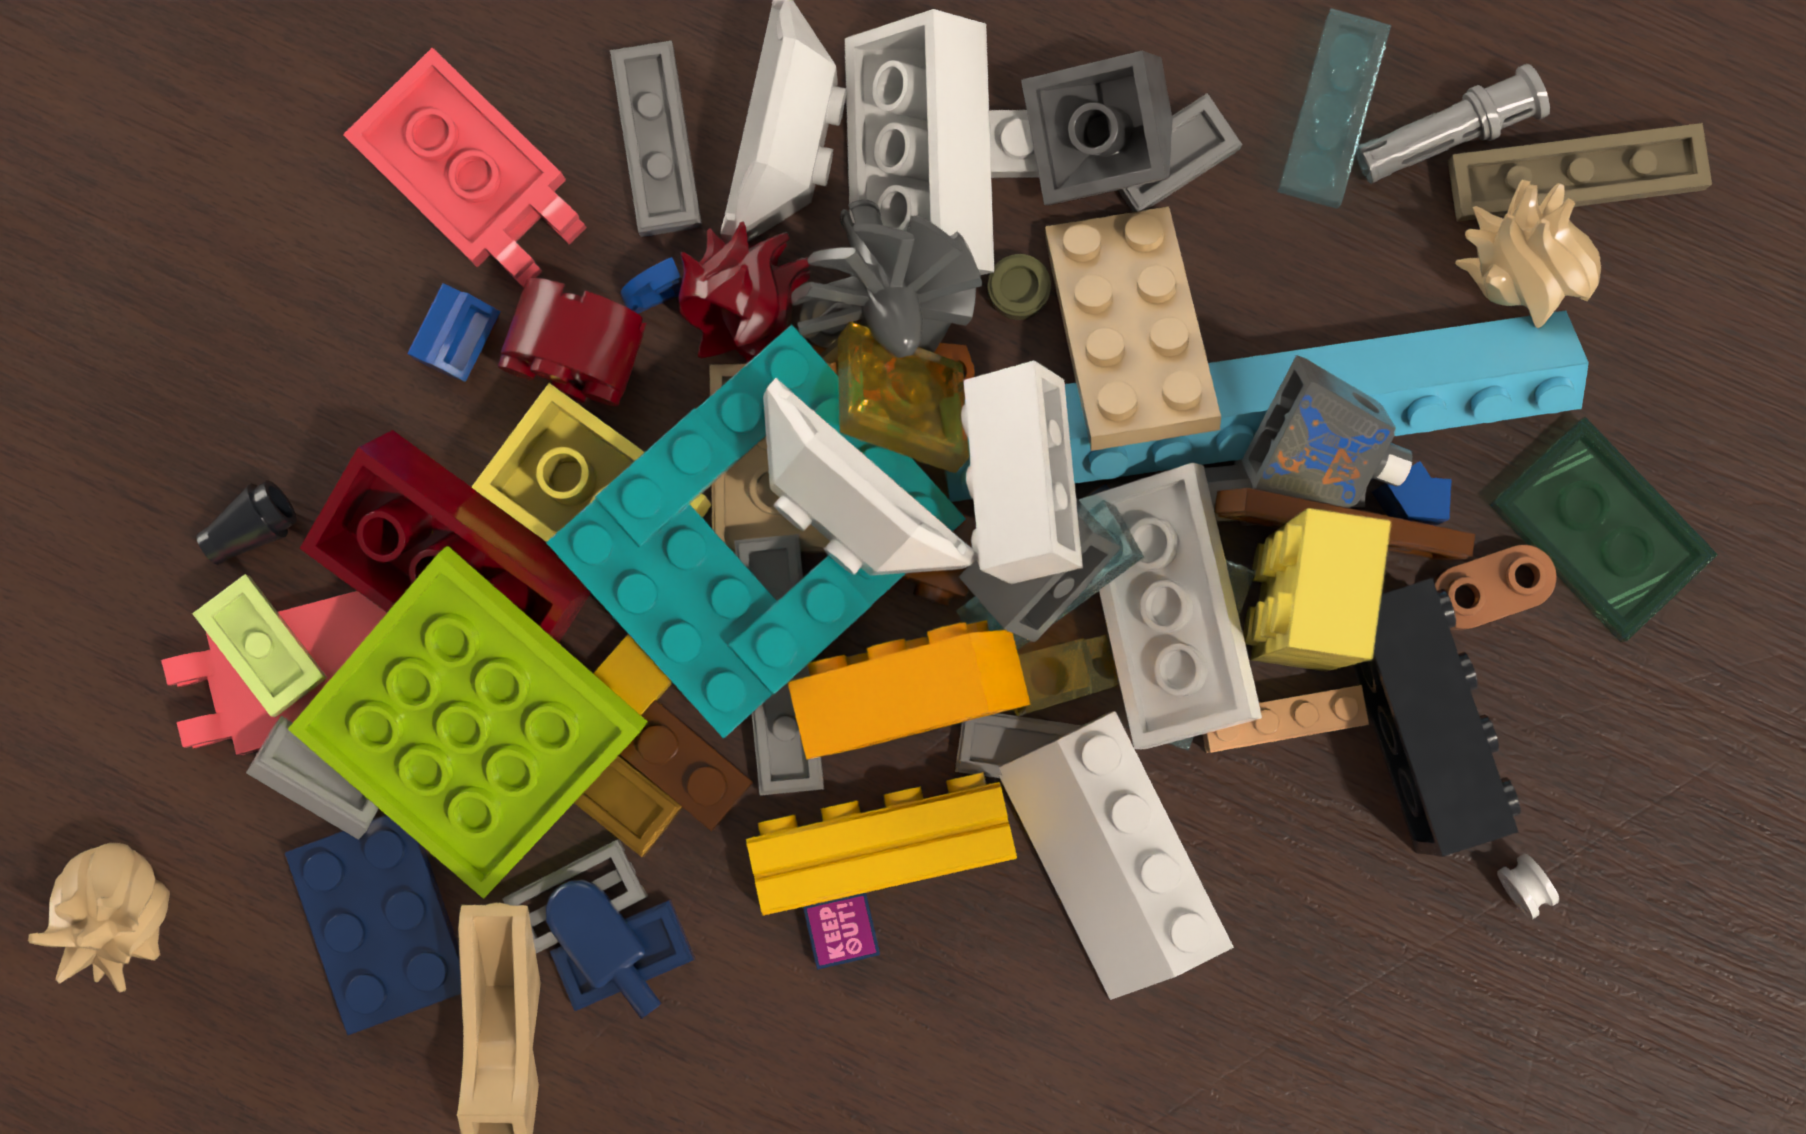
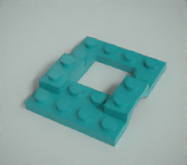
(684, 587)

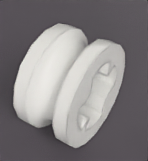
(1528, 886)

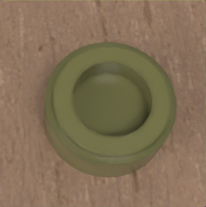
(1019, 287)

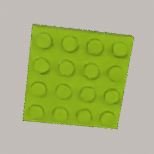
(466, 723)

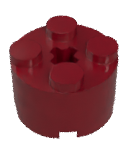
(573, 341)

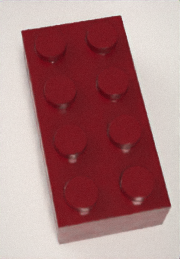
(404, 508)

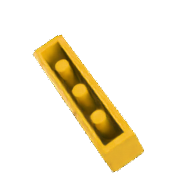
(880, 847)

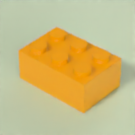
(907, 688)

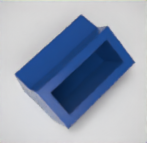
(453, 332)
(1417, 498)

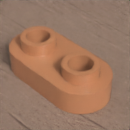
(1495, 585)

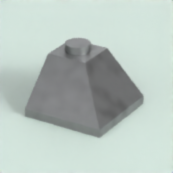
(1100, 126)

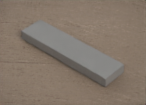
(777, 738)

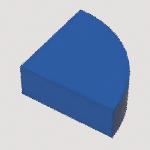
(652, 286)

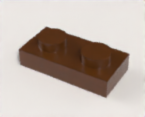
(686, 767)

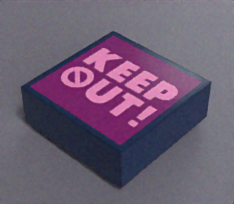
(841, 930)

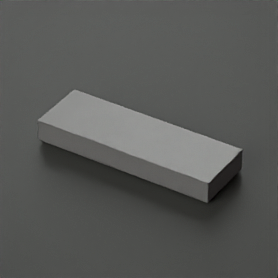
(656, 138)

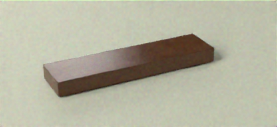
(1404, 536)

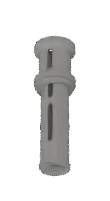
(1478, 115)

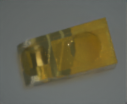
(1067, 672)

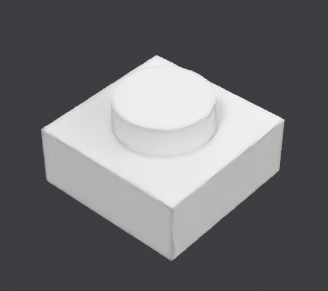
(1011, 145)

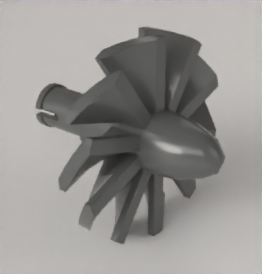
(898, 284)

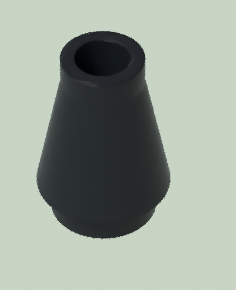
(250, 521)

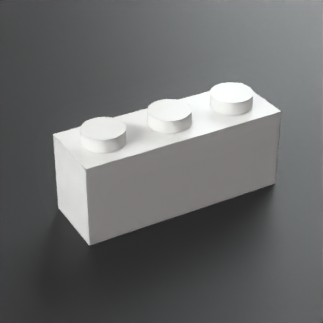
(1021, 473)

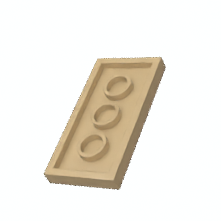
(1131, 329)

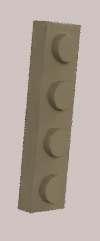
(1590, 168)

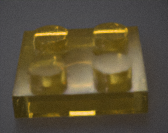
(903, 401)

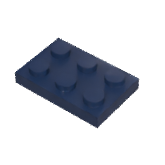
(377, 923)

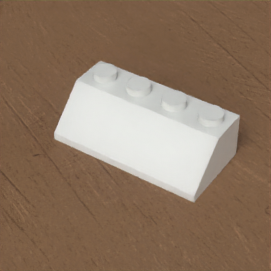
(923, 126)
(1114, 857)

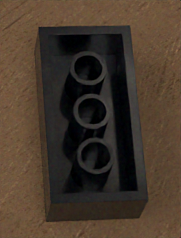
(1431, 727)

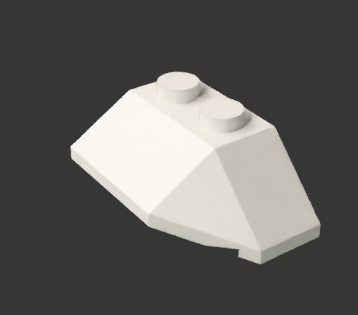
(785, 126)
(849, 498)

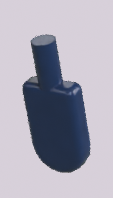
(599, 941)

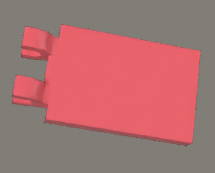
(463, 166)
(325, 628)

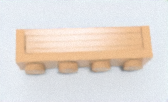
(1294, 718)

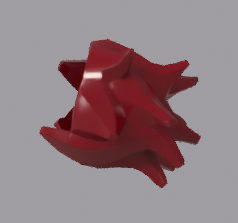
(739, 293)

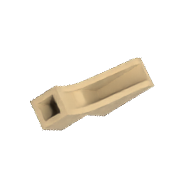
(498, 1019)

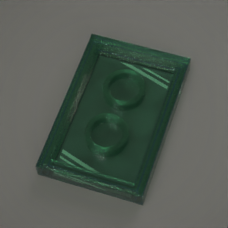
(1604, 529)

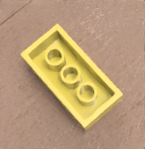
(1318, 591)

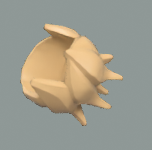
(1533, 254)
(105, 912)

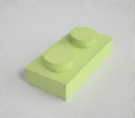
(260, 645)

